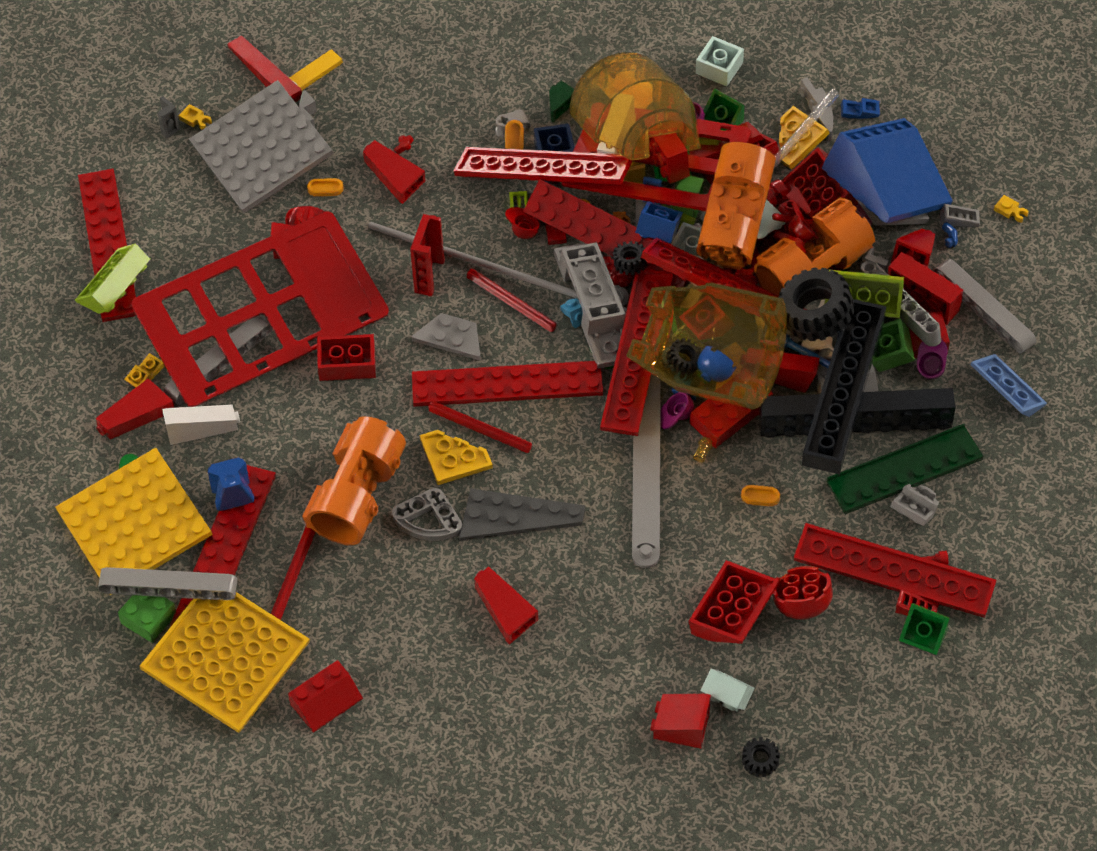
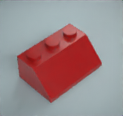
(325, 696)

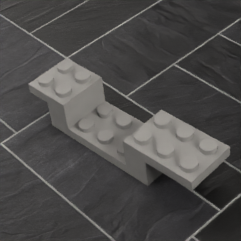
(600, 303)

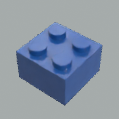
(658, 222)

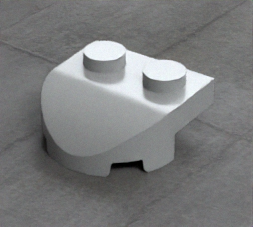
(916, 503)

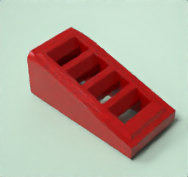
(800, 200)
(911, 598)

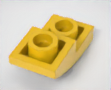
(148, 369)

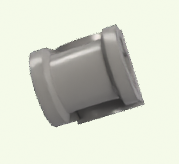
(516, 115)

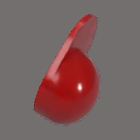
(523, 224)

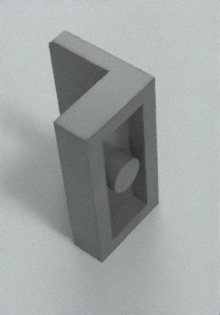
(168, 118)

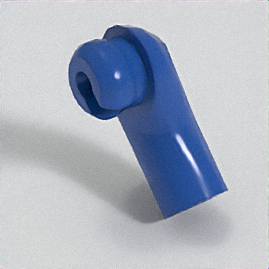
(952, 234)

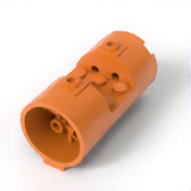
(736, 204)
(842, 241)
(344, 505)

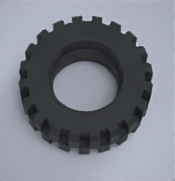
(824, 320)

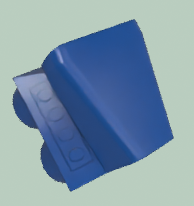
(230, 484)

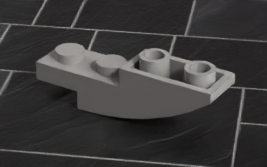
(814, 97)

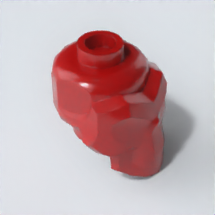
(617, 278)

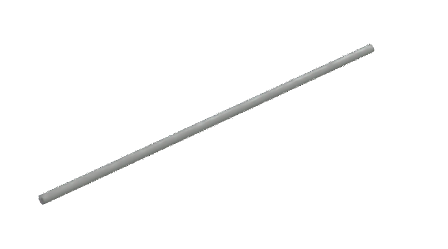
(483, 263)

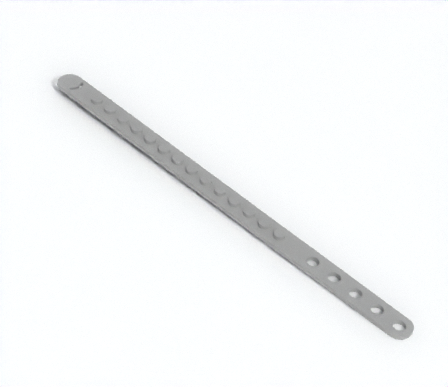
(647, 474)

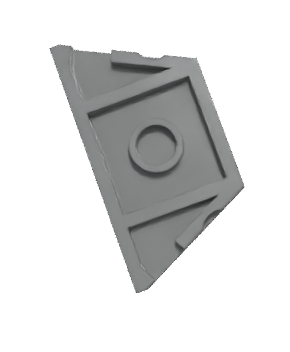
(450, 335)

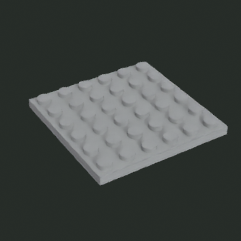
(261, 146)

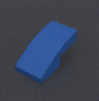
(864, 109)

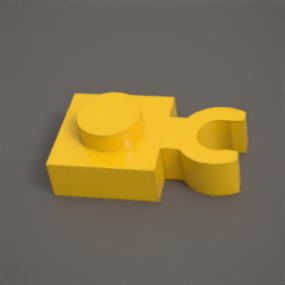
(193, 116)
(1009, 207)

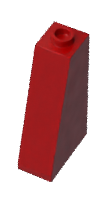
(393, 170)
(797, 371)
(134, 410)
(506, 605)

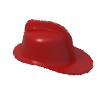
(800, 228)

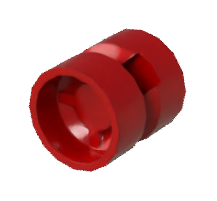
(777, 192)

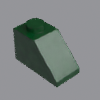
(559, 99)

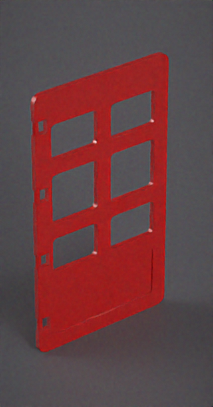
(323, 274)

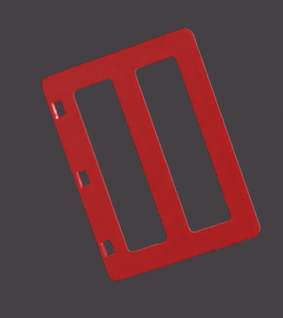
(663, 195)

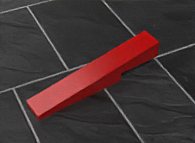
(262, 67)

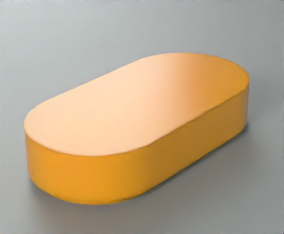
(514, 135)
(325, 187)
(760, 495)

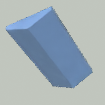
(1009, 384)

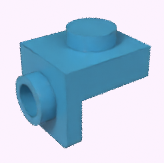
(574, 311)

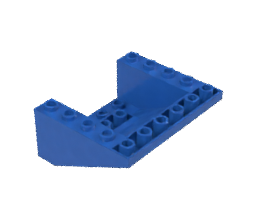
(888, 170)

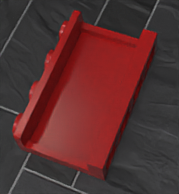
(426, 250)

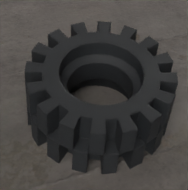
(629, 265)
(677, 362)
(756, 767)

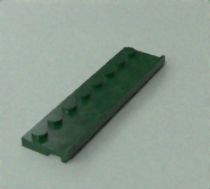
(905, 466)

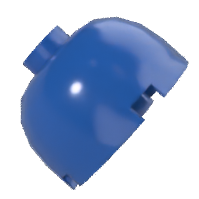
(715, 365)

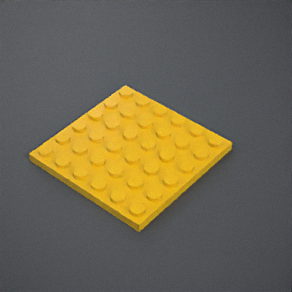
(134, 517)
(225, 657)

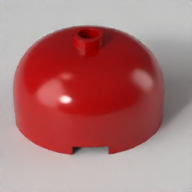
(803, 593)

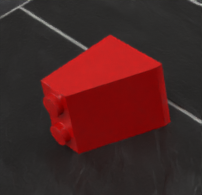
(682, 718)

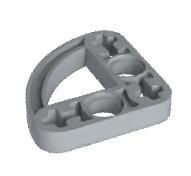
(428, 504)

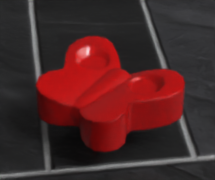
(405, 144)

